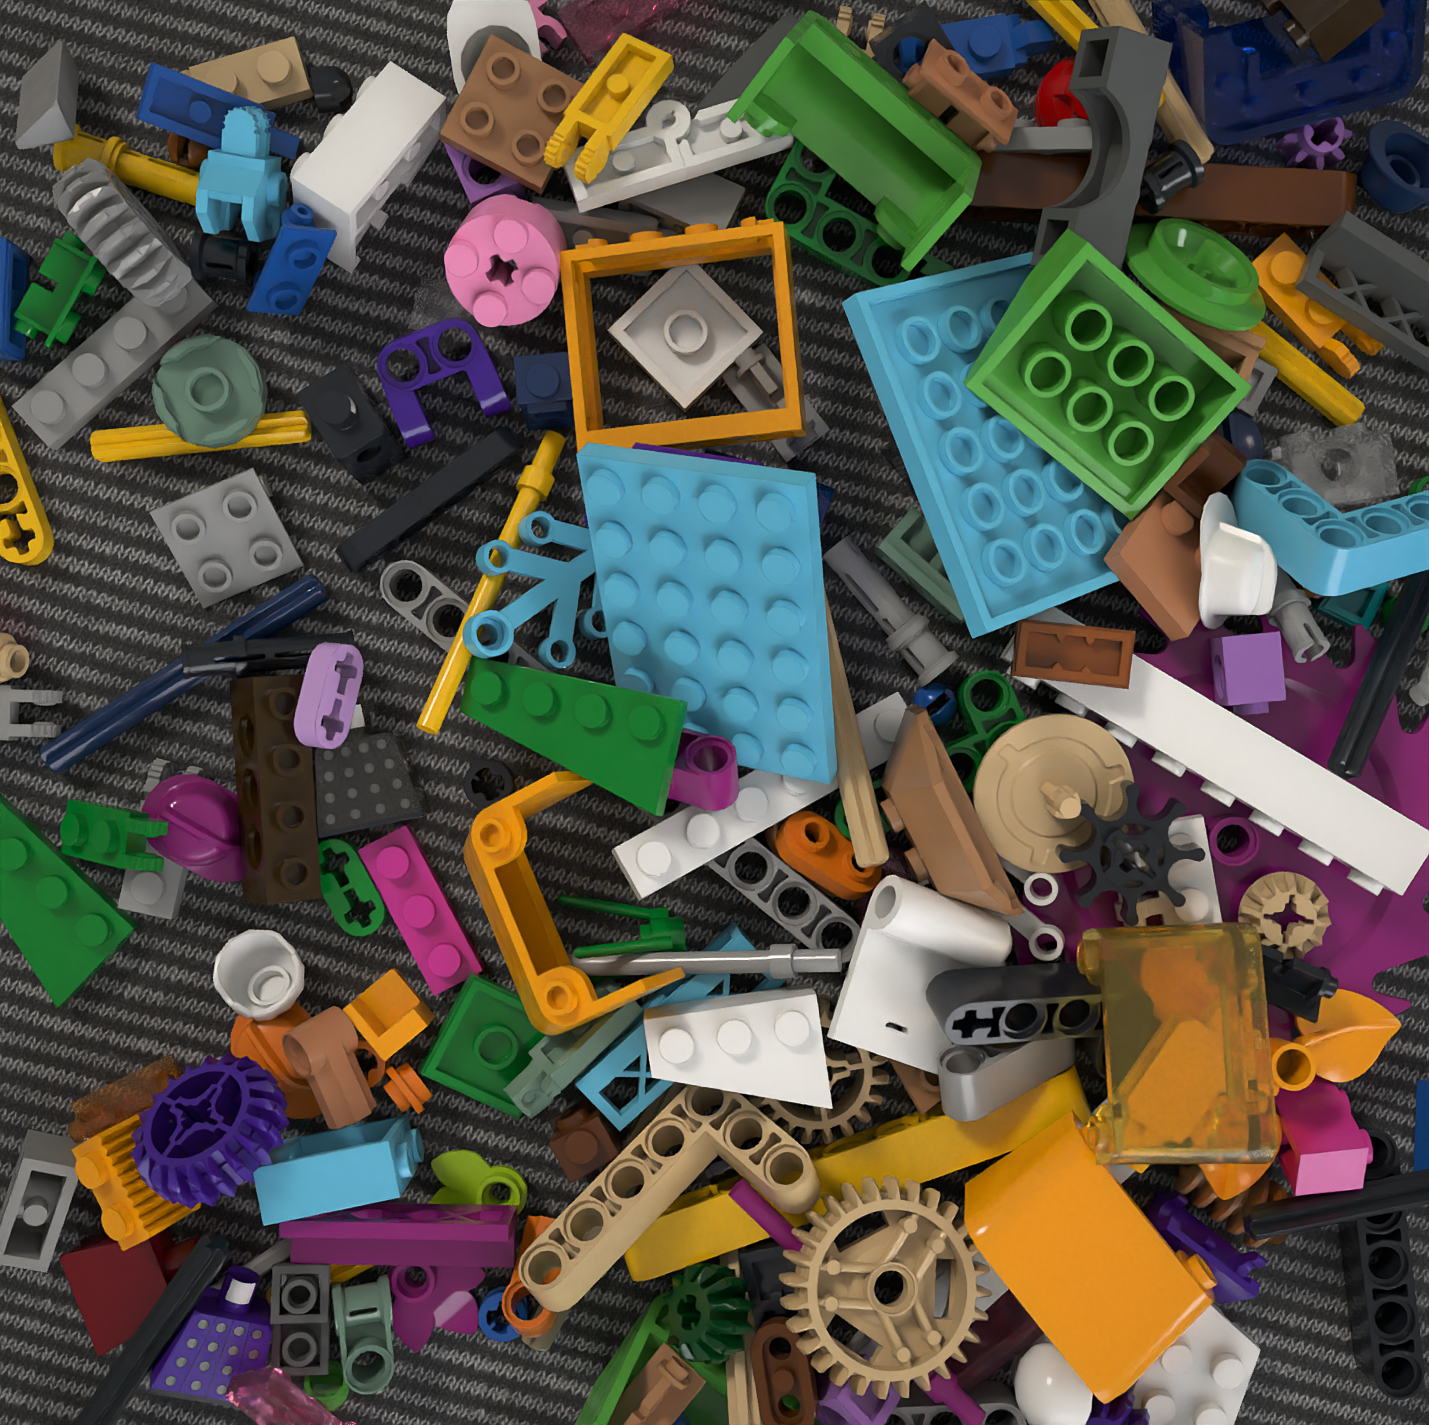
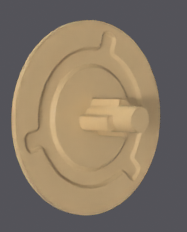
(1034, 785)

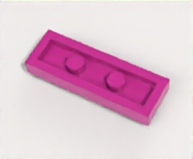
(421, 909)

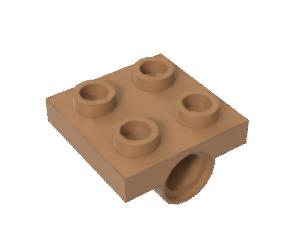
(510, 113)

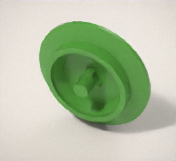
(1196, 273)

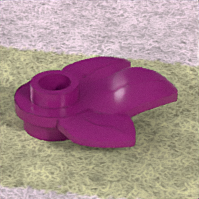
(438, 1301)

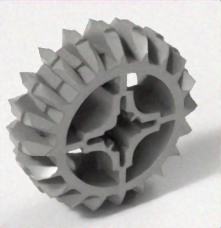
(121, 232)

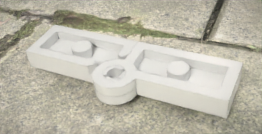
(672, 151)

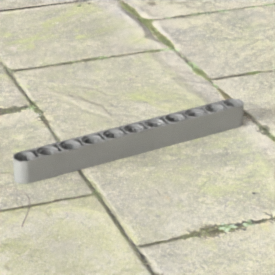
(763, 891)

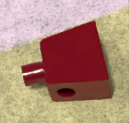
(120, 1286)

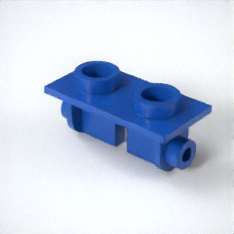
(291, 264)

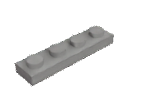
(109, 363)

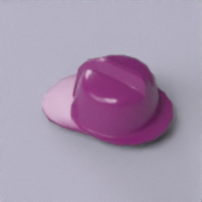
(200, 826)

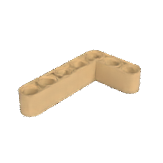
(663, 1181)

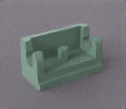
(915, 559)

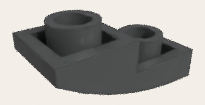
(301, 1318)

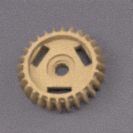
(844, 1282)

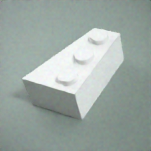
(368, 156)
(743, 1044)

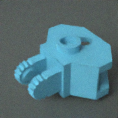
(242, 177)

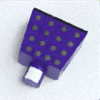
(219, 1339)

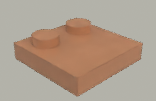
(1161, 563)

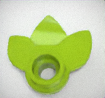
(470, 1178)

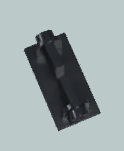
(1296, 984)

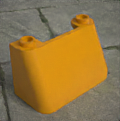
(1084, 1258)

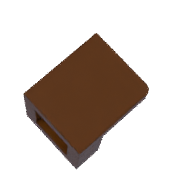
(1205, 473)

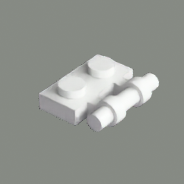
(1190, 877)

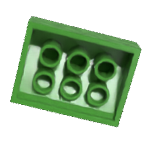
(1103, 376)

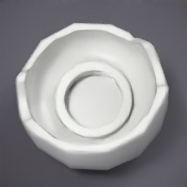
(259, 974)
(1050, 1389)

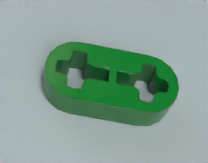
(337, 892)

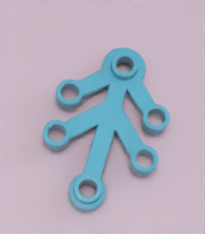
(559, 584)

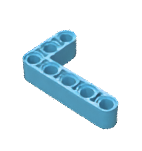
(1321, 545)

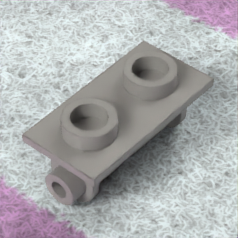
(759, 386)

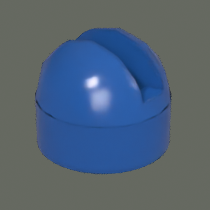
(929, 693)

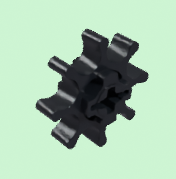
(1149, 839)

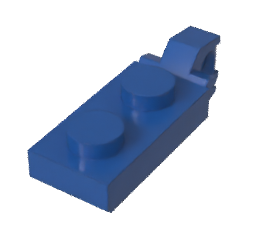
(989, 44)
(198, 109)

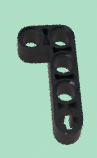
(1020, 1006)

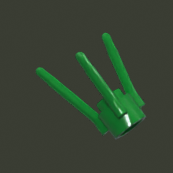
(661, 935)

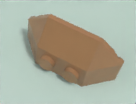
(940, 820)

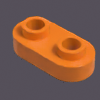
(827, 859)

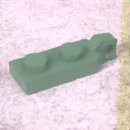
(568, 1055)

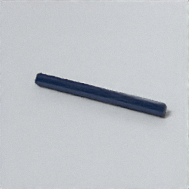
(170, 682)

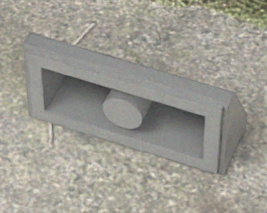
(48, 100)

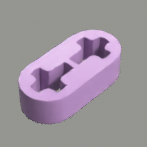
(328, 695)

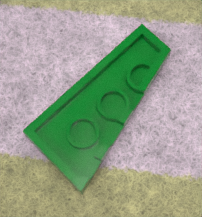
(592, 728)
(55, 909)

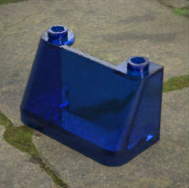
(1257, 83)

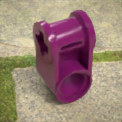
(705, 771)

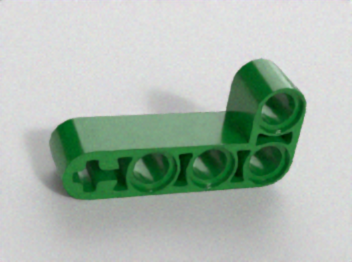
(822, 211)
(982, 729)

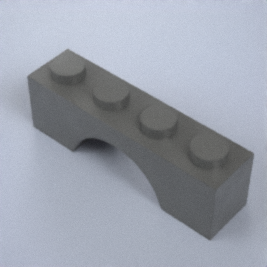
(1120, 86)

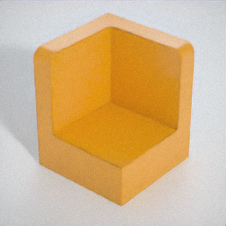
(389, 1014)

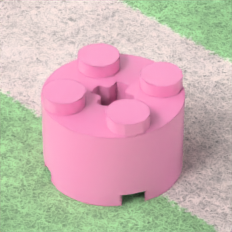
(494, 288)

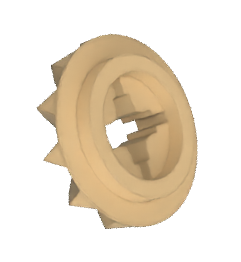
(1270, 895)

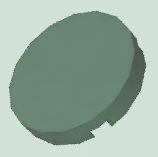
(210, 391)

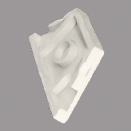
(1199, 1375)

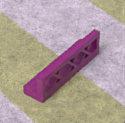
(407, 1235)

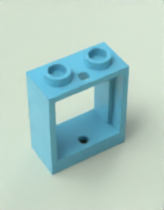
(338, 1169)

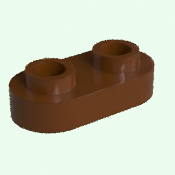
(782, 1375)

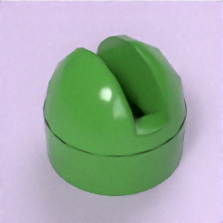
(330, 1386)

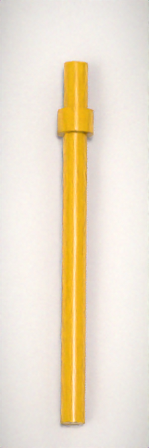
(532, 487)

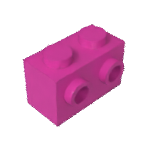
(1320, 1140)

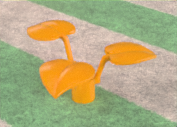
(1336, 1048)

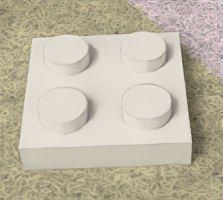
(685, 333)

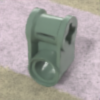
(364, 1324)

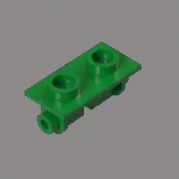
(53, 311)

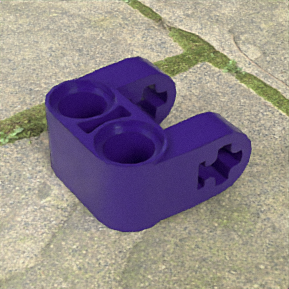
(435, 365)

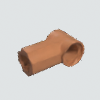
(325, 1055)

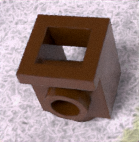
(583, 1139)

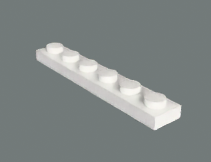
(763, 800)

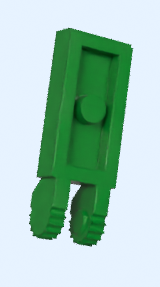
(110, 835)

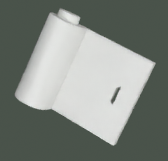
(900, 948)

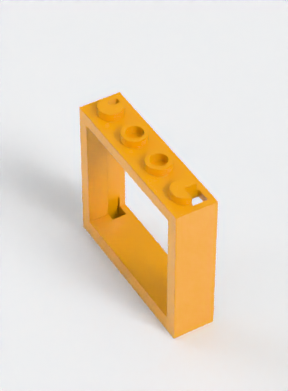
(652, 252)

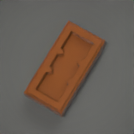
(1072, 653)

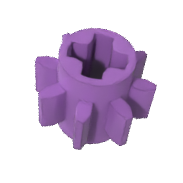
(1304, 154)

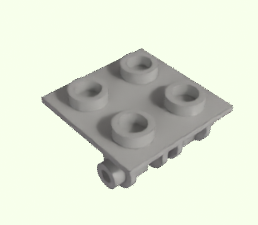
(227, 537)

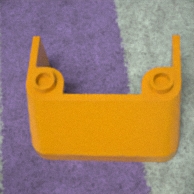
(550, 988)

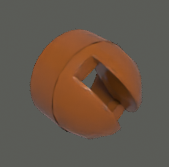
(196, 152)

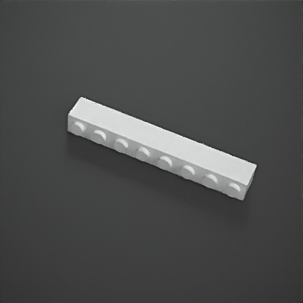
(1252, 768)

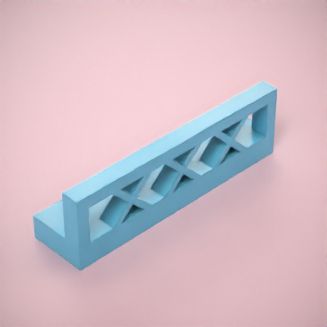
(618, 1055)

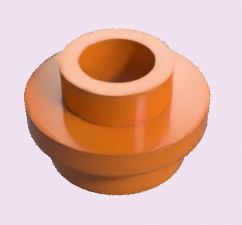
(406, 1088)

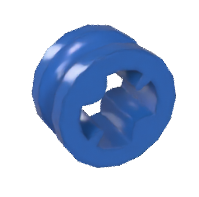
(489, 1324)

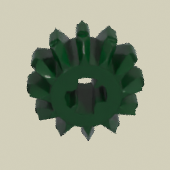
(708, 1313)

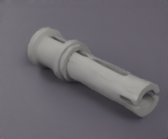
(906, 631)

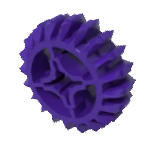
(210, 1130)

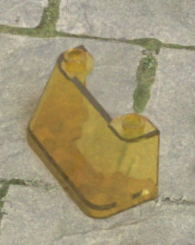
(1182, 1045)

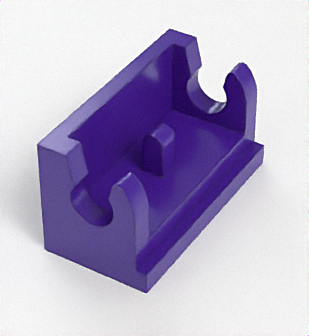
(1189, 1234)

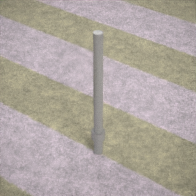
(781, 961)

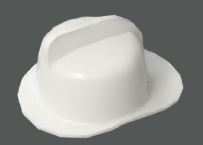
(475, 20)
(1235, 566)

